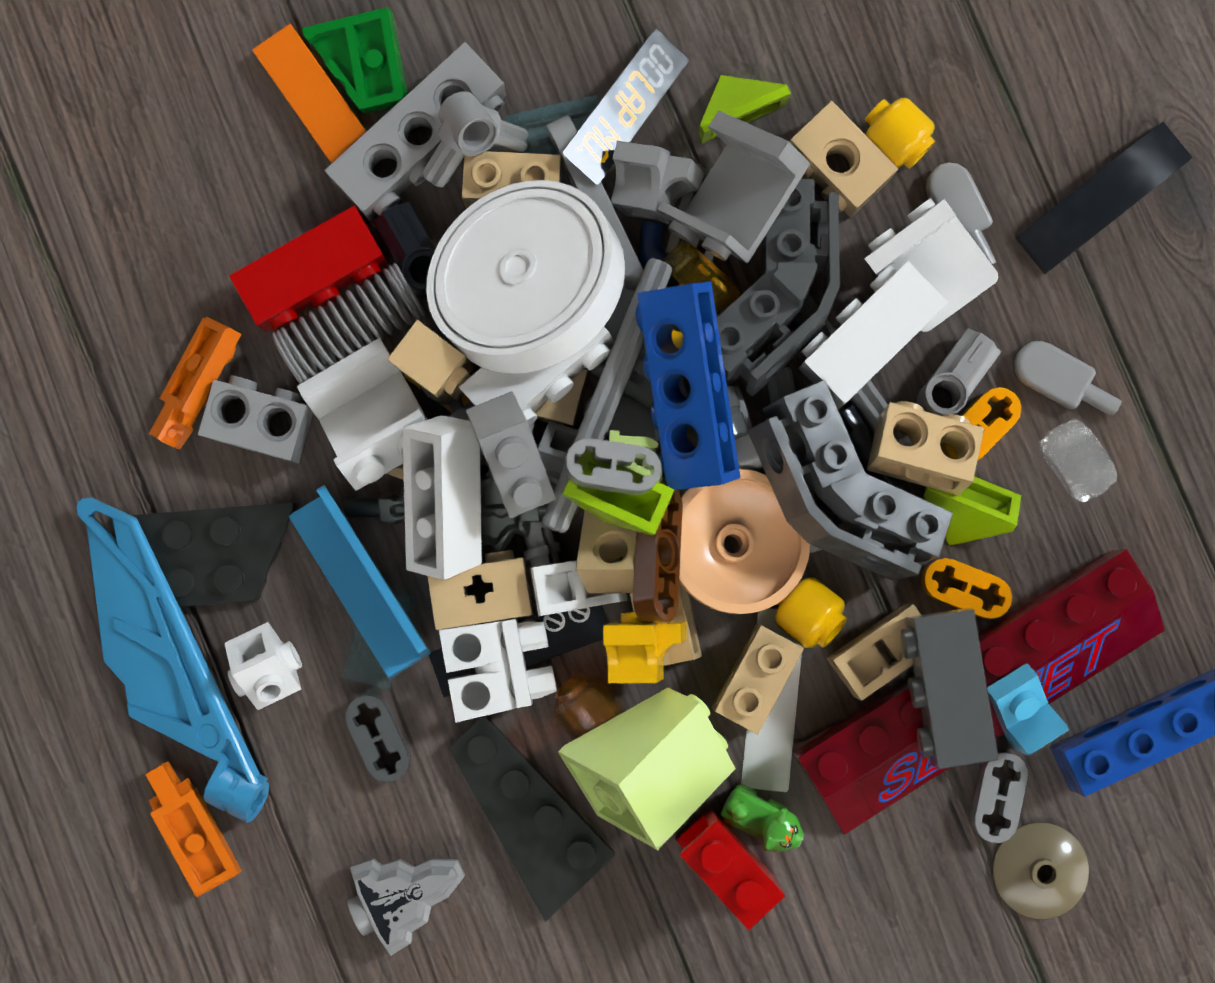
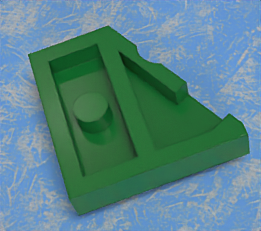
(363, 56)

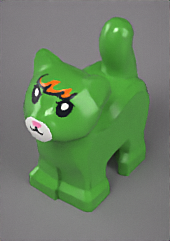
(763, 819)

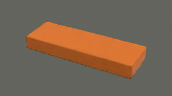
(309, 92)

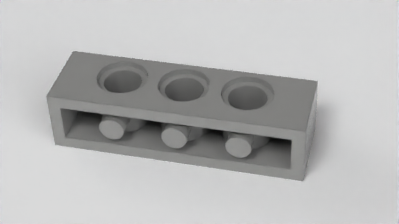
(389, 136)

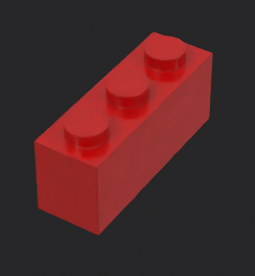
(309, 270)

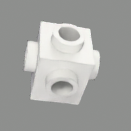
(265, 675)

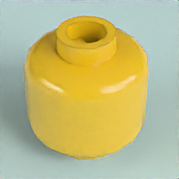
(900, 131)
(811, 613)

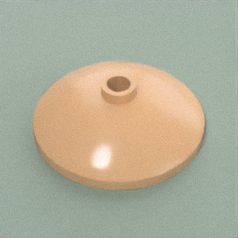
(768, 554)

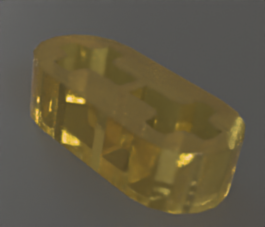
(692, 267)

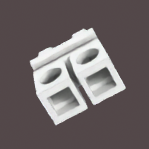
(500, 667)

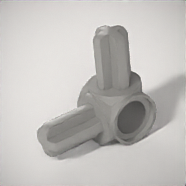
(469, 130)

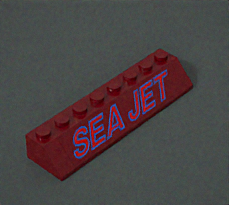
(1060, 634)

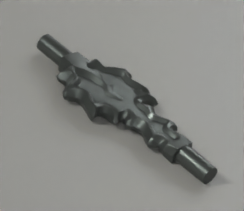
(496, 525)

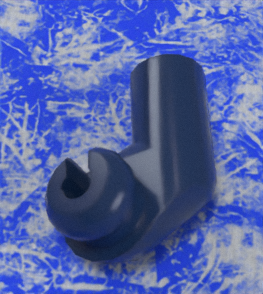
(651, 246)

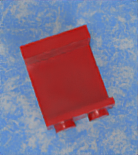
(729, 868)

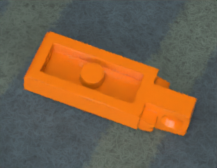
(192, 380)
(190, 831)

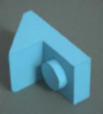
(1025, 711)

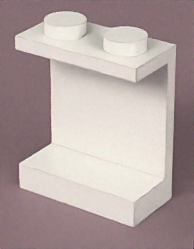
(363, 412)

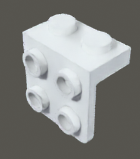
(940, 252)

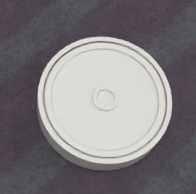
(526, 276)

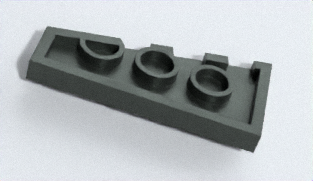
(534, 822)

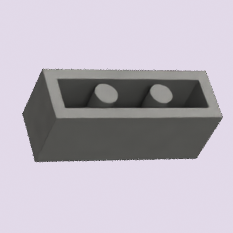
(949, 688)

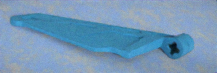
(160, 661)

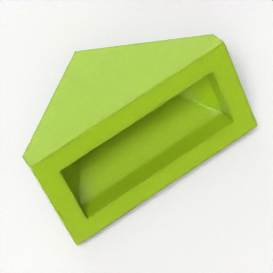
(743, 100)
(978, 511)
(633, 512)

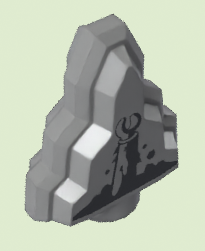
(399, 897)

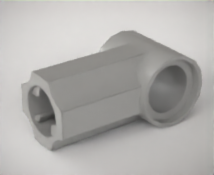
(960, 372)

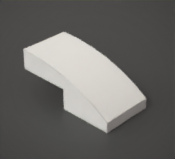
(561, 589)

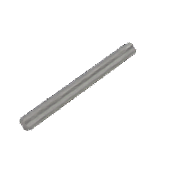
(609, 388)

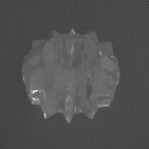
(1078, 460)

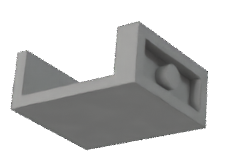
(740, 191)

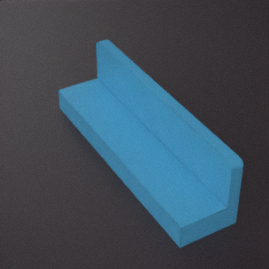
(359, 584)

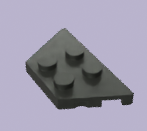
(217, 551)

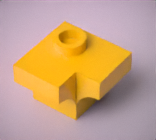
(639, 649)

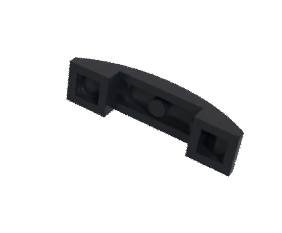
(1103, 197)

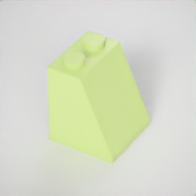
(650, 765)

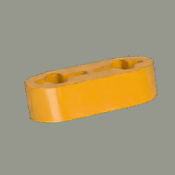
(996, 428)
(970, 578)

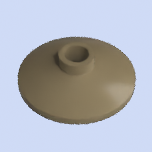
(1022, 855)

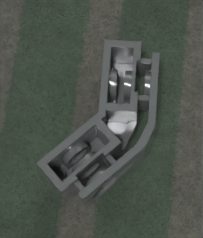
(772, 302)
(809, 451)

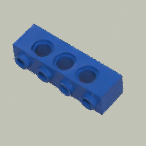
(701, 362)
(1138, 736)

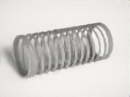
(402, 293)

